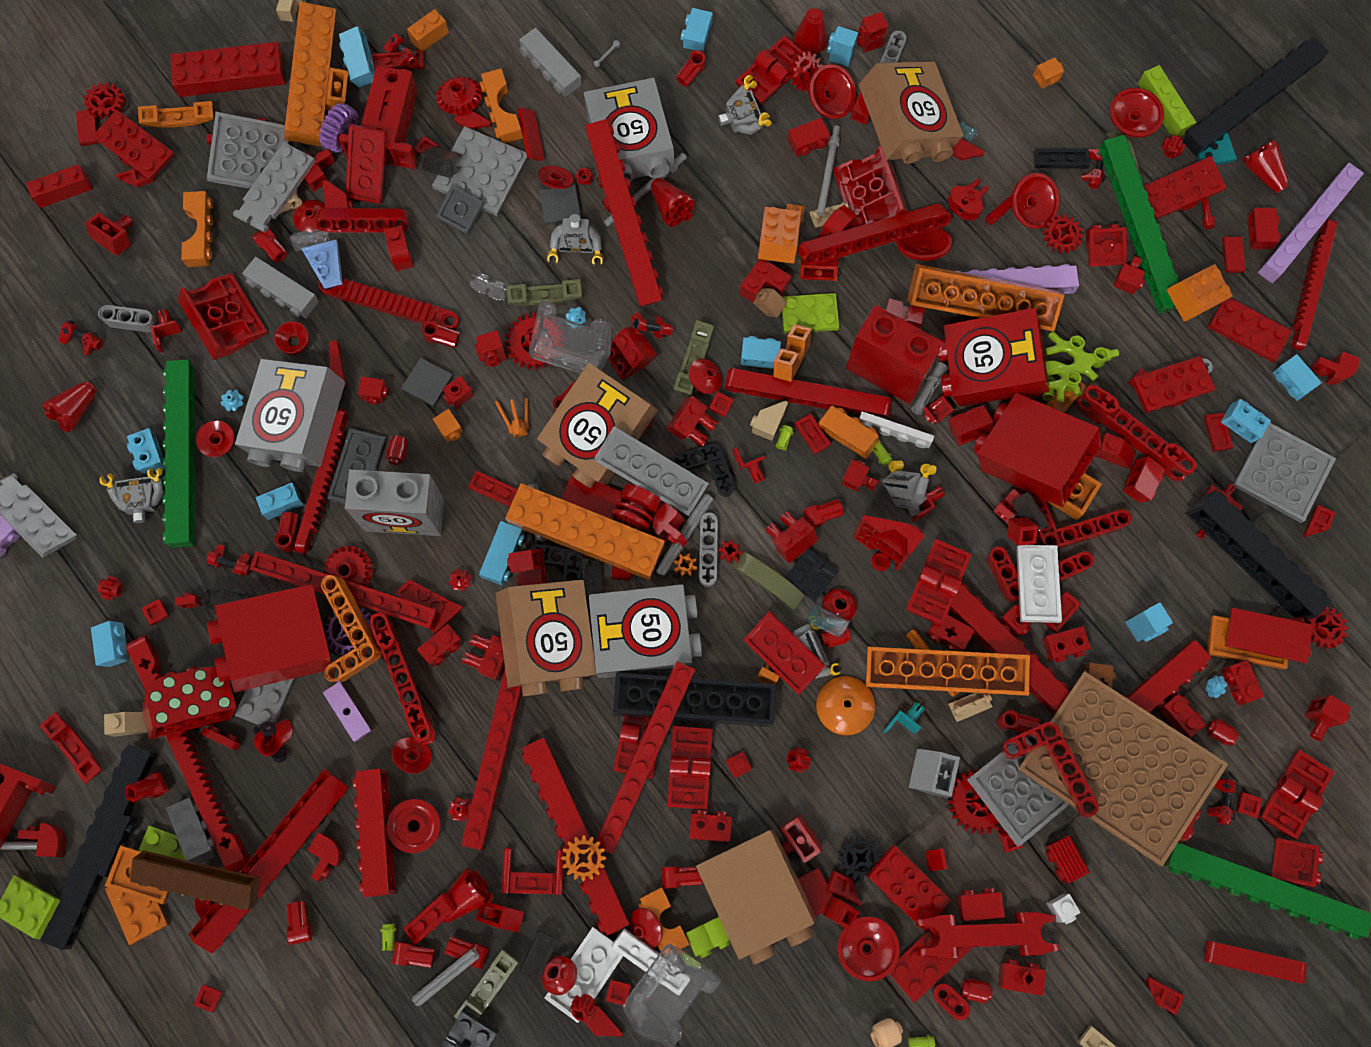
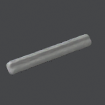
(445, 977)

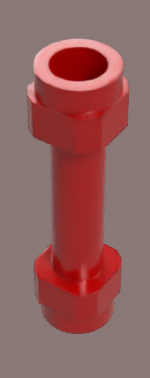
(1208, 220)

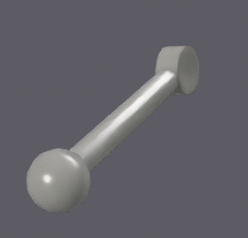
(616, 44)

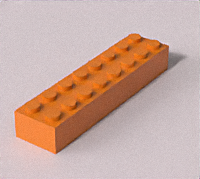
(309, 74)
(981, 295)
(585, 531)
(948, 671)

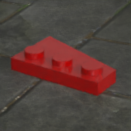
(446, 609)

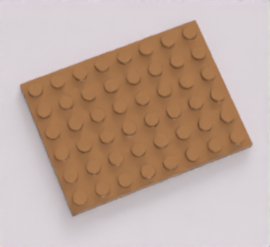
(1135, 764)

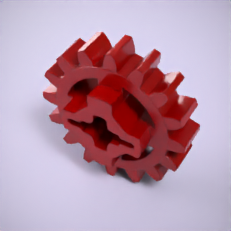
(802, 69)
(104, 100)
(1054, 230)
(1331, 621)

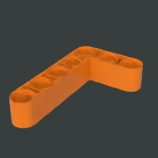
(352, 630)

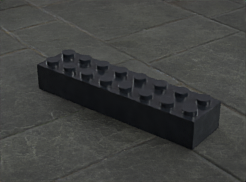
(1258, 556)
(703, 701)

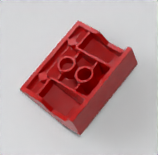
(870, 188)
(222, 316)
(890, 537)

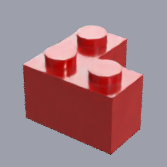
(764, 276)
(529, 565)

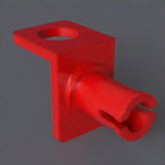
(164, 328)
(753, 466)
(928, 504)

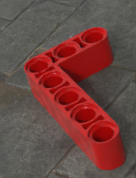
(1075, 531)
(1006, 564)
(1058, 761)

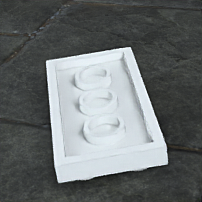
(1039, 583)
(594, 964)

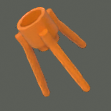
(518, 427)

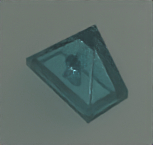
(827, 621)

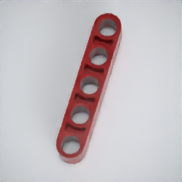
(353, 218)
(1255, 962)

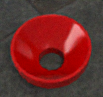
(286, 333)
(851, 605)
(566, 975)

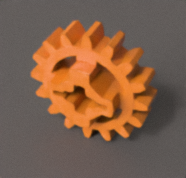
(577, 851)

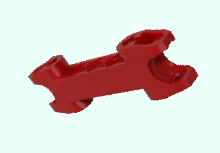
(1107, 410)
(389, 650)
(1023, 933)

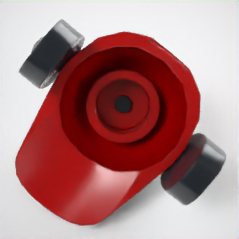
(271, 737)

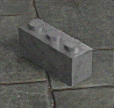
(190, 831)

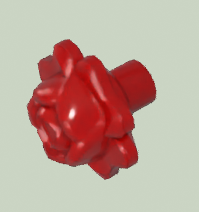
(460, 580)
(459, 809)

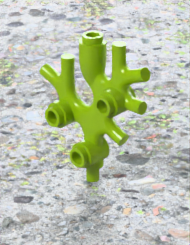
(1082, 364)

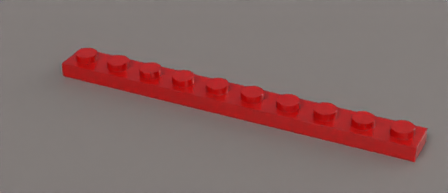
(363, 595)
(644, 756)

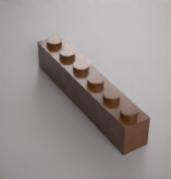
(195, 880)

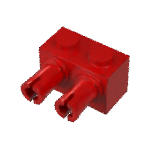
(685, 420)
(795, 539)
(492, 663)

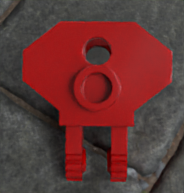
(968, 200)

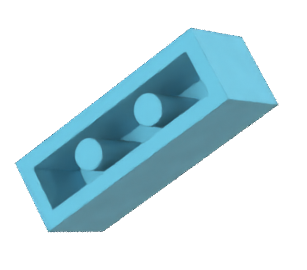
(357, 56)
(505, 541)
(1149, 623)

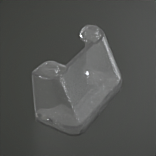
(568, 342)
(666, 994)

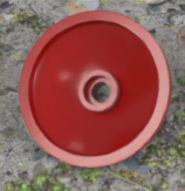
(839, 89)
(1141, 106)
(1042, 198)
(926, 246)
(882, 954)

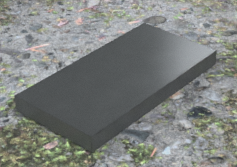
(359, 452)

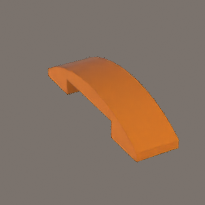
(176, 117)

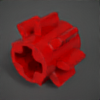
(1173, 146)
(730, 545)
(110, 588)
(798, 760)
(583, 1007)

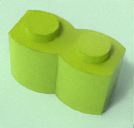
(708, 937)

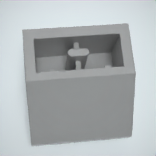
(934, 772)

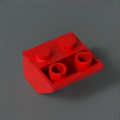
(630, 353)

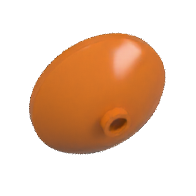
(840, 718)

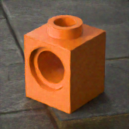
(1048, 72)
(448, 425)

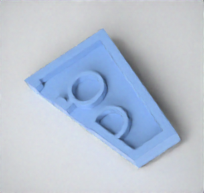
(325, 262)

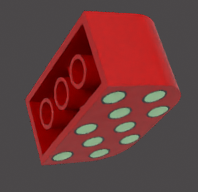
(186, 702)

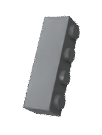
(550, 62)
(280, 287)

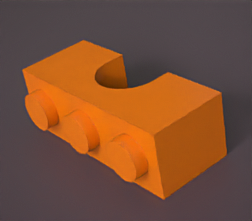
(789, 359)
(657, 903)

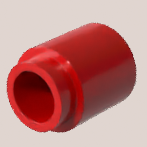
(397, 450)
(832, 640)
(1222, 732)
(976, 990)

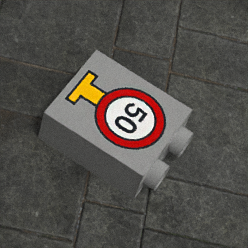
(637, 126)
(290, 414)
(395, 502)
(643, 630)

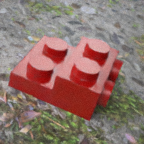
(1106, 245)
(1297, 863)

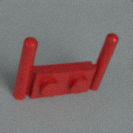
(532, 882)

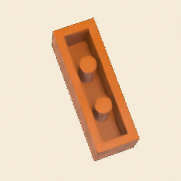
(849, 431)

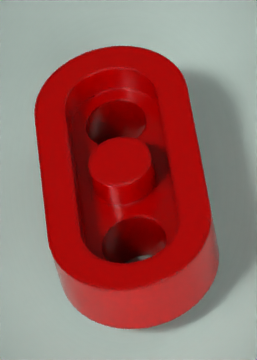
(214, 734)
(950, 1001)

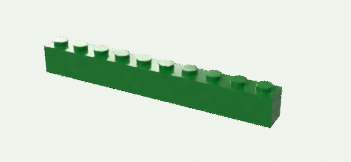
(1140, 220)
(179, 454)
(1269, 890)

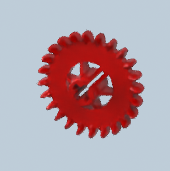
(520, 330)
(969, 819)

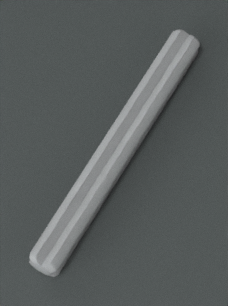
(686, 531)

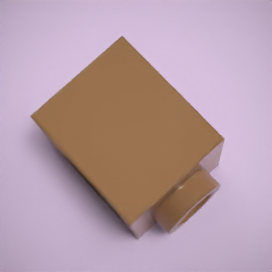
(770, 302)

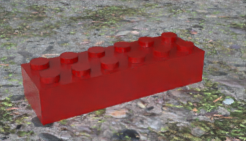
(227, 69)
(375, 846)

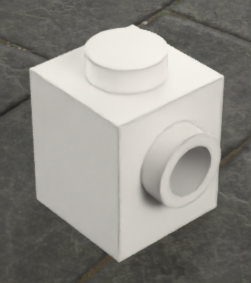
(1063, 908)

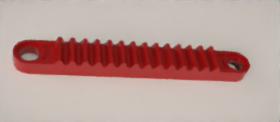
(1313, 285)
(390, 303)
(321, 484)

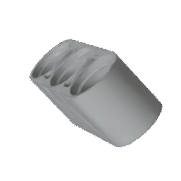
(120, 315)

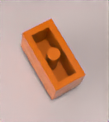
(428, 30)
(336, 88)

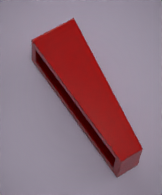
(335, 360)

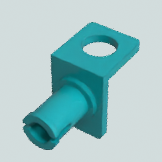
(908, 719)

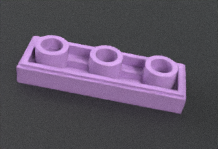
(340, 702)

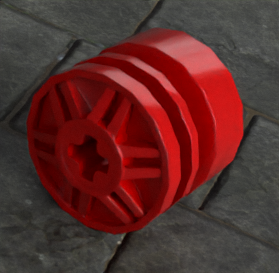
(636, 507)

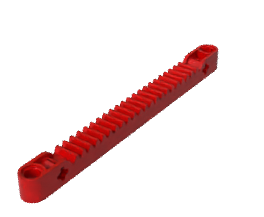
(235, 856)

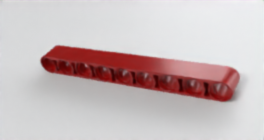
(874, 234)
(807, 393)

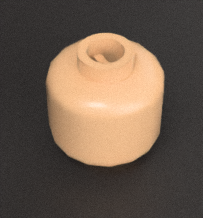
(886, 1033)

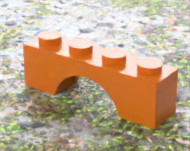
(496, 88)
(197, 250)

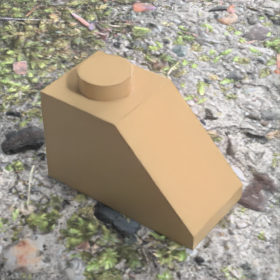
(768, 420)
(124, 724)

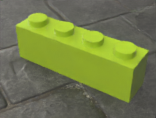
(1176, 114)

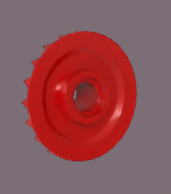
(459, 95)
(356, 559)
(417, 811)

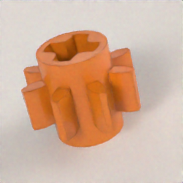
(683, 570)

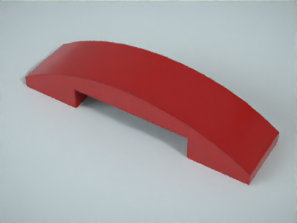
(72, 746)

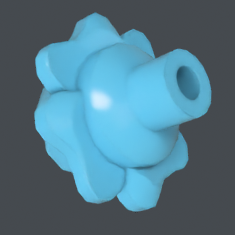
(576, 315)
(232, 400)
(1216, 686)

